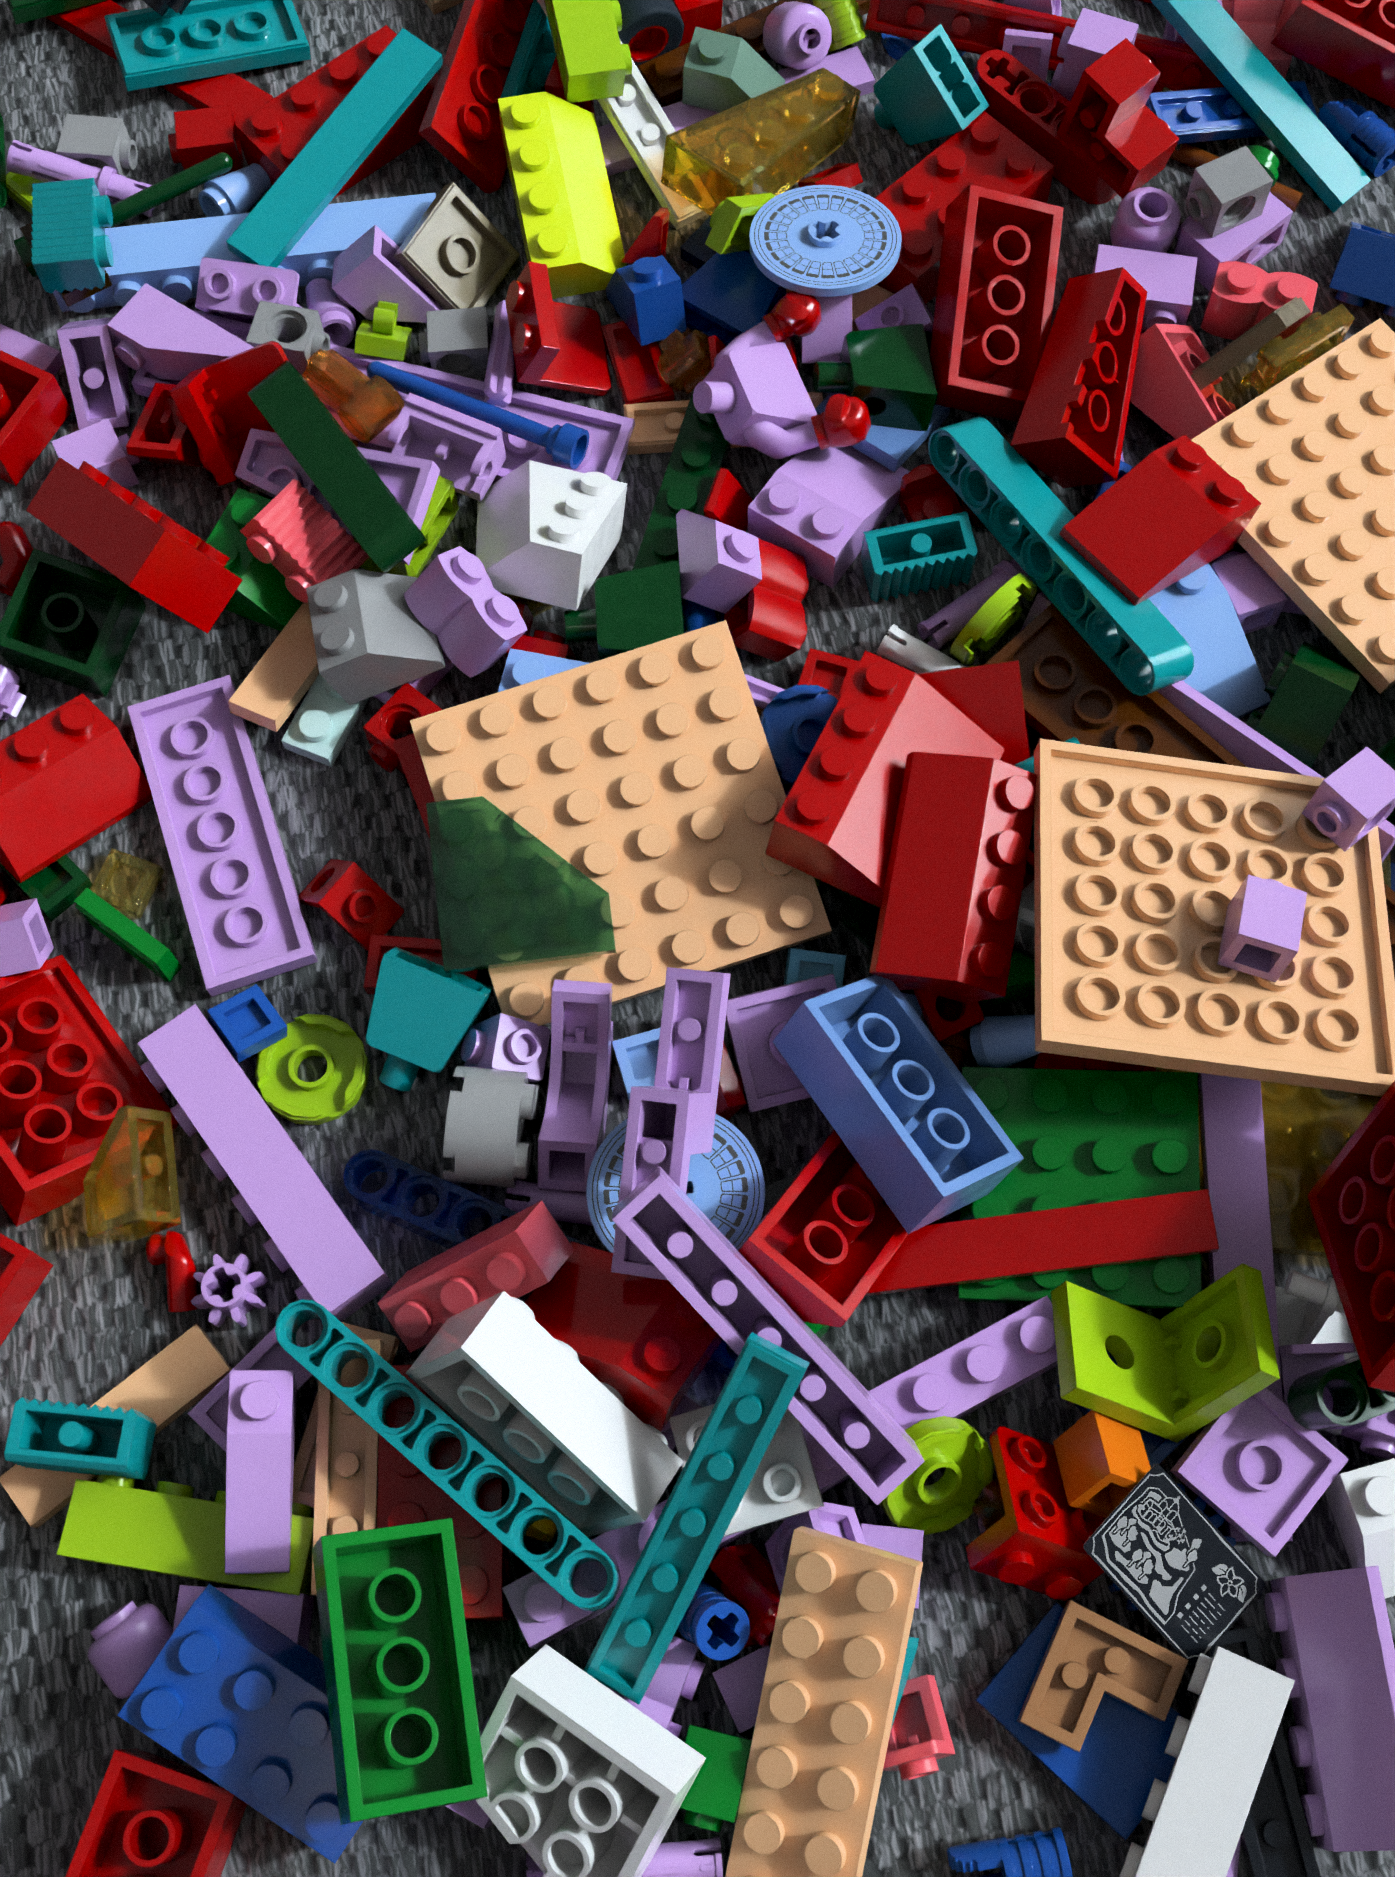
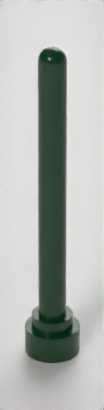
(152, 196)

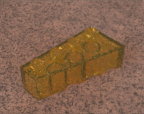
(761, 142)

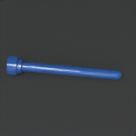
(564, 443)

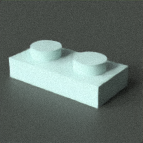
(322, 723)

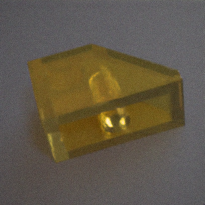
(133, 1178)

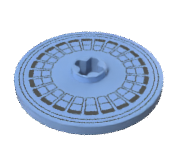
(825, 240)
(724, 1183)

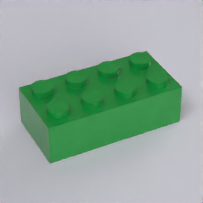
(397, 1670)

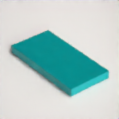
(205, 40)

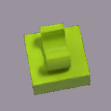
(382, 335)

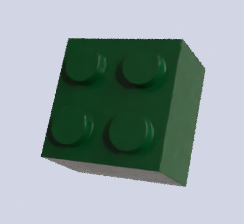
(69, 623)

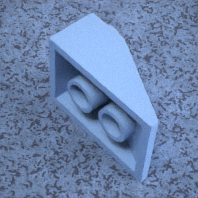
(1222, 657)

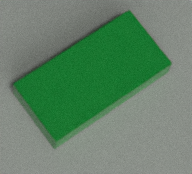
(127, 935)

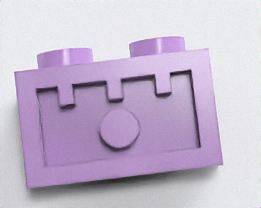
(236, 288)

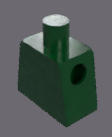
(887, 372)
(630, 610)

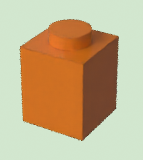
(1100, 1462)

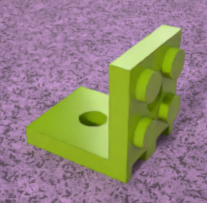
(1170, 1369)

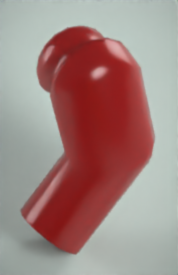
(15, 552)

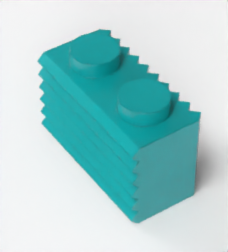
(70, 235)
(918, 556)
(80, 1438)

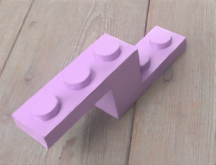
(680, 1109)

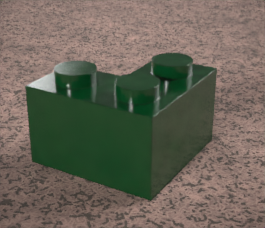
(1306, 701)

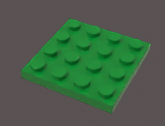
(1092, 1143)

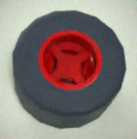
(650, 28)

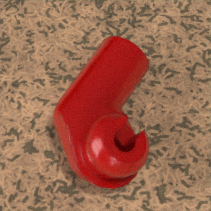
(180, 1268)

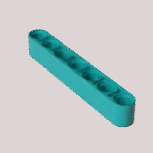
(1027, 522)
(428, 1427)

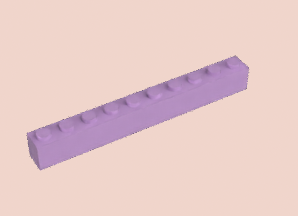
(943, 1385)

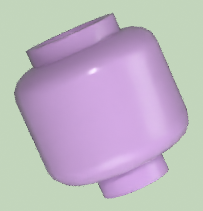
(797, 35)
(1146, 220)
(128, 1645)

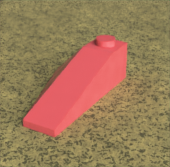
(1165, 385)

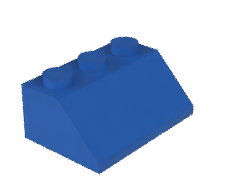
(1366, 268)

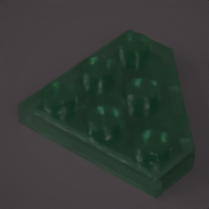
(508, 893)

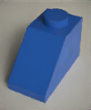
(648, 299)

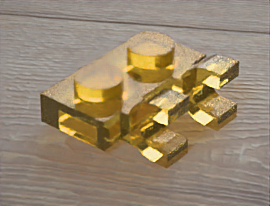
(1310, 341)

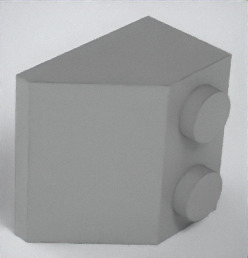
(369, 634)

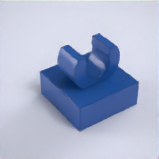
(247, 1023)

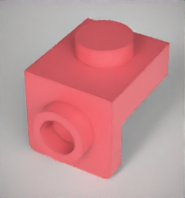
(919, 1731)

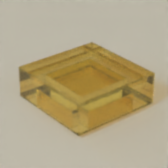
(127, 882)

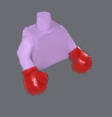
(762, 396)

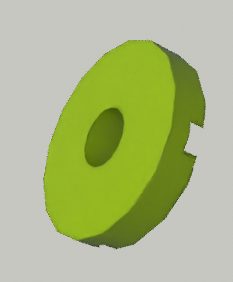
(993, 618)
(331, 1094)
(950, 1500)

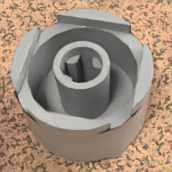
(488, 1127)

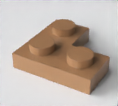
(1091, 1659)

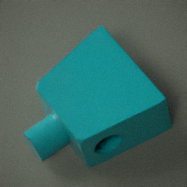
(928, 92)
(420, 1015)

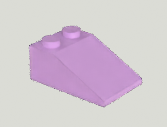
(823, 506)

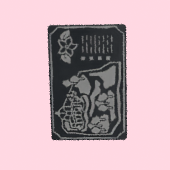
(1174, 1565)

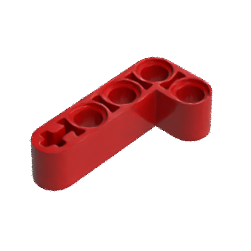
(1034, 115)

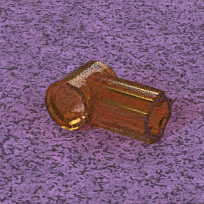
(361, 403)

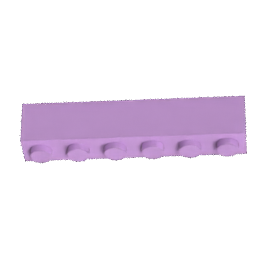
(264, 1165)
(739, 1302)

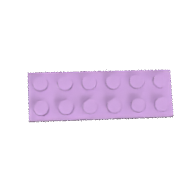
(221, 837)

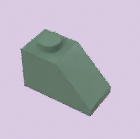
(724, 71)

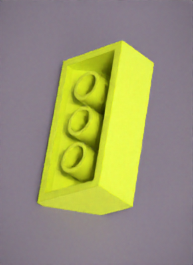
(561, 191)

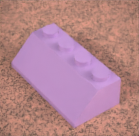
(1342, 1702)

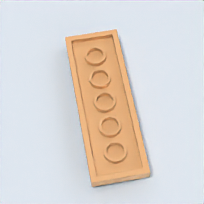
(825, 1710)

